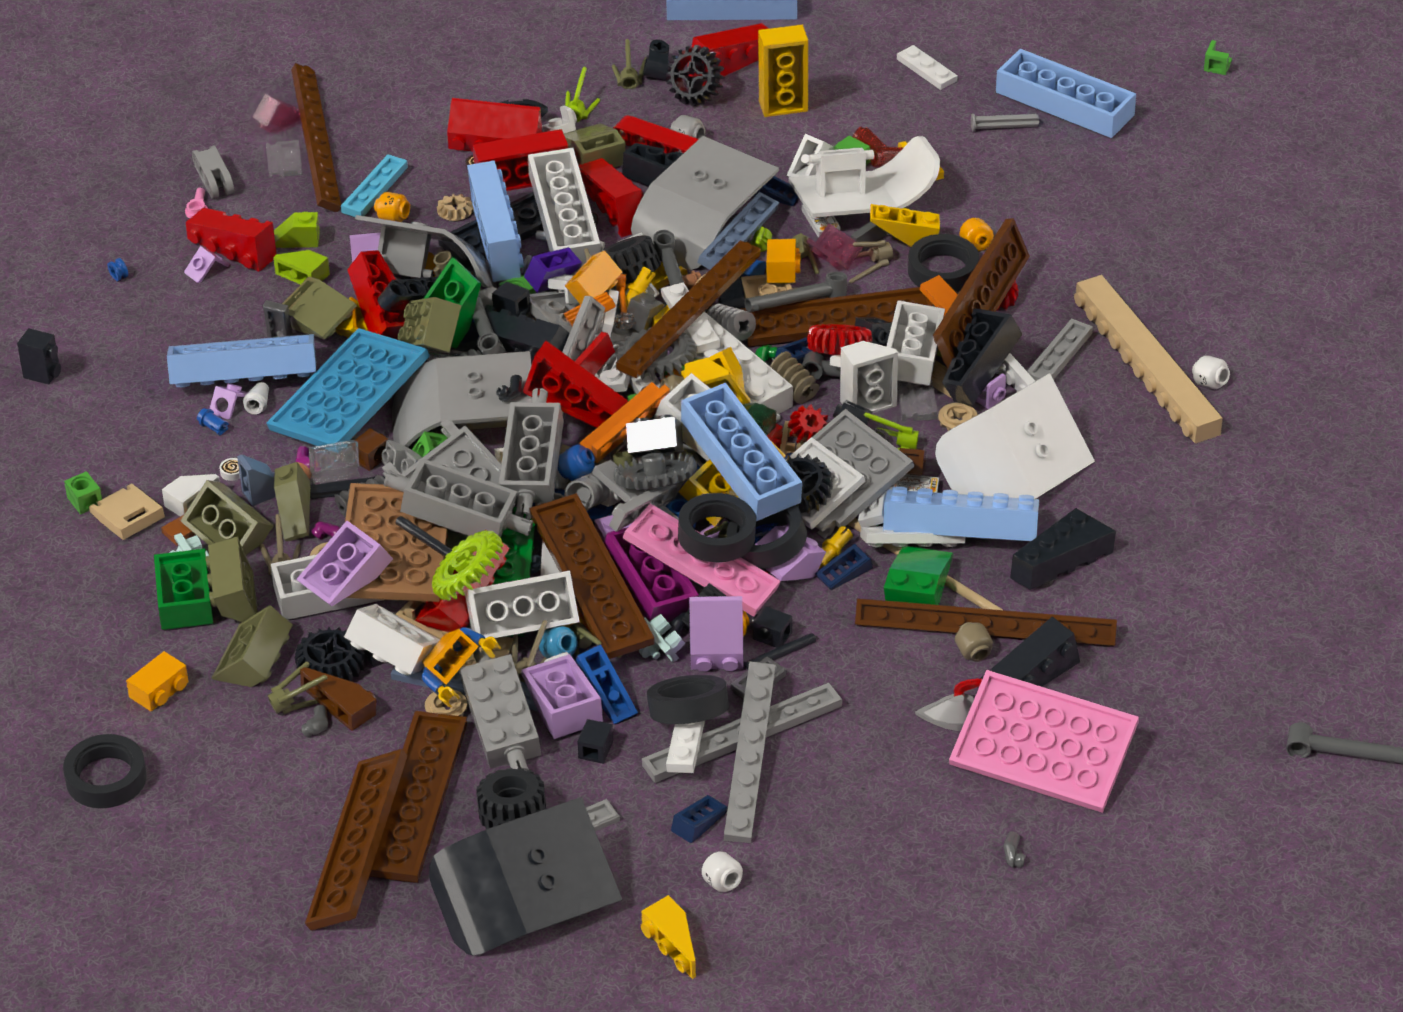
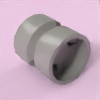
(589, 489)

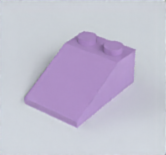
(344, 565)
(716, 633)
(562, 695)

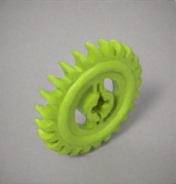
(466, 564)

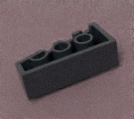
(646, 163)
(524, 333)
(980, 354)
(1061, 548)
(1042, 655)

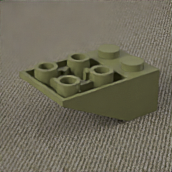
(596, 143)
(318, 308)
(430, 324)

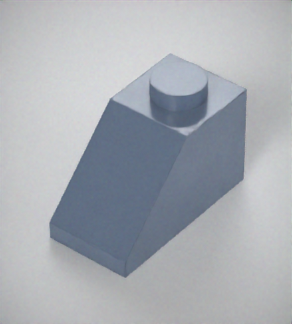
(256, 480)

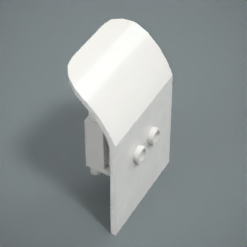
(847, 188)
(1015, 446)

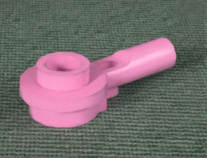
(196, 204)

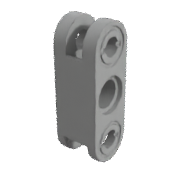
(212, 171)

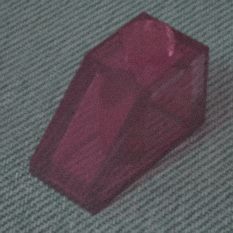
(275, 114)

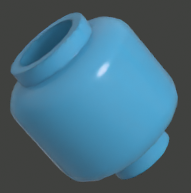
(558, 641)

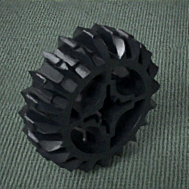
(695, 94)
(815, 482)
(330, 654)

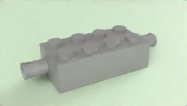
(532, 451)
(457, 500)
(500, 711)

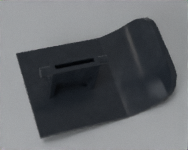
(522, 877)

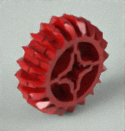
(831, 337)

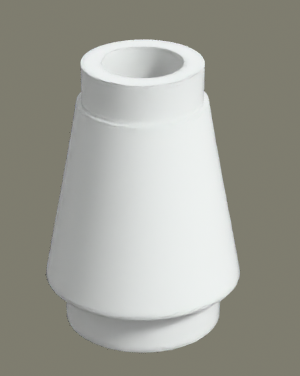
(256, 398)

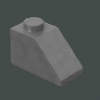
(644, 309)

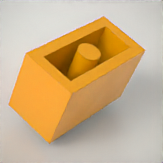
(782, 260)
(594, 277)
(157, 681)

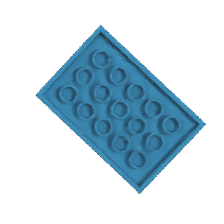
(348, 389)

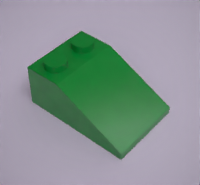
(459, 287)
(917, 576)
(183, 589)

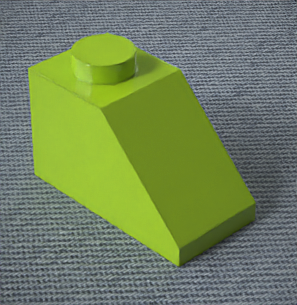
(298, 231)
(301, 265)

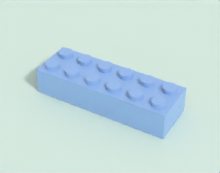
(731, 9)
(1065, 93)
(495, 221)
(241, 360)
(741, 451)
(961, 514)

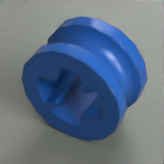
(118, 269)

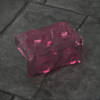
(836, 246)

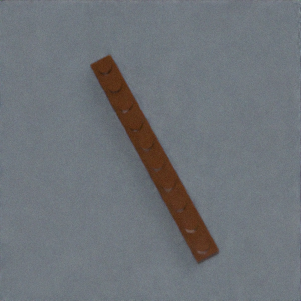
(316, 138)
(687, 309)
(996, 622)

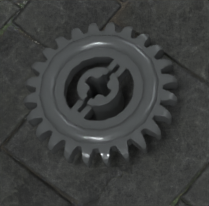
(683, 353)
(655, 471)

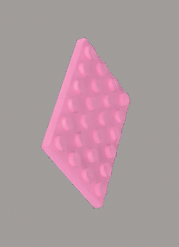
(1044, 741)

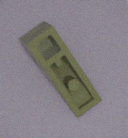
(293, 500)

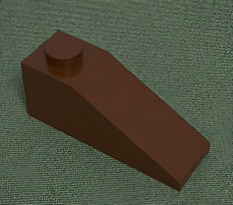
(342, 698)

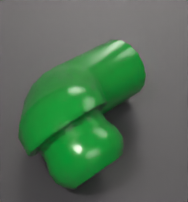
(766, 352)

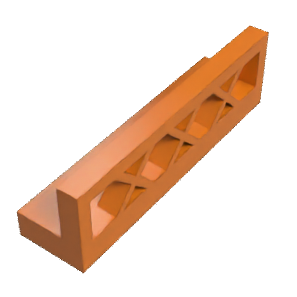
(614, 430)

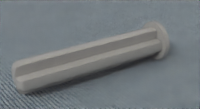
(1004, 121)

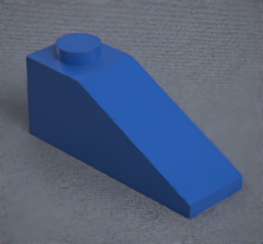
(607, 684)

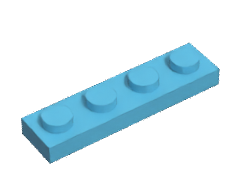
(374, 185)

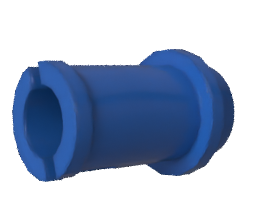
(207, 418)

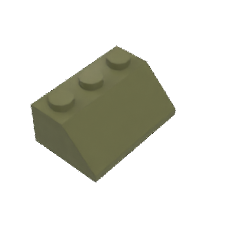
(222, 515)
(231, 580)
(254, 649)

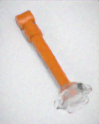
(623, 320)

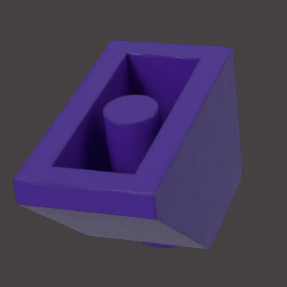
(549, 266)

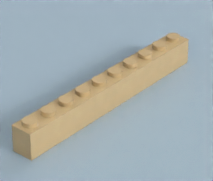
(1148, 359)

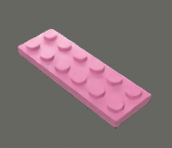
(658, 536)

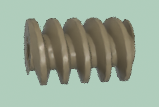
(803, 384)

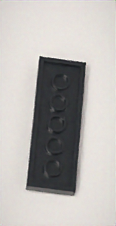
(527, 221)

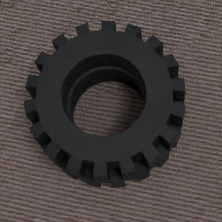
(634, 254)
(509, 796)

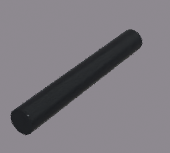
(422, 536)
(785, 649)

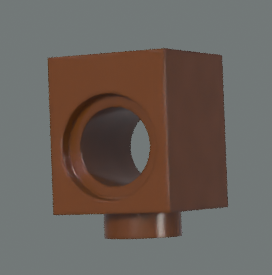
(370, 448)
(918, 458)

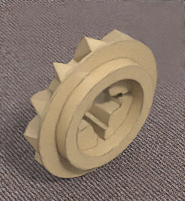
(447, 211)
(959, 410)
(434, 705)

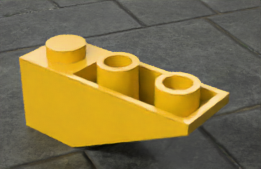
(905, 223)
(669, 928)

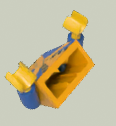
(449, 657)

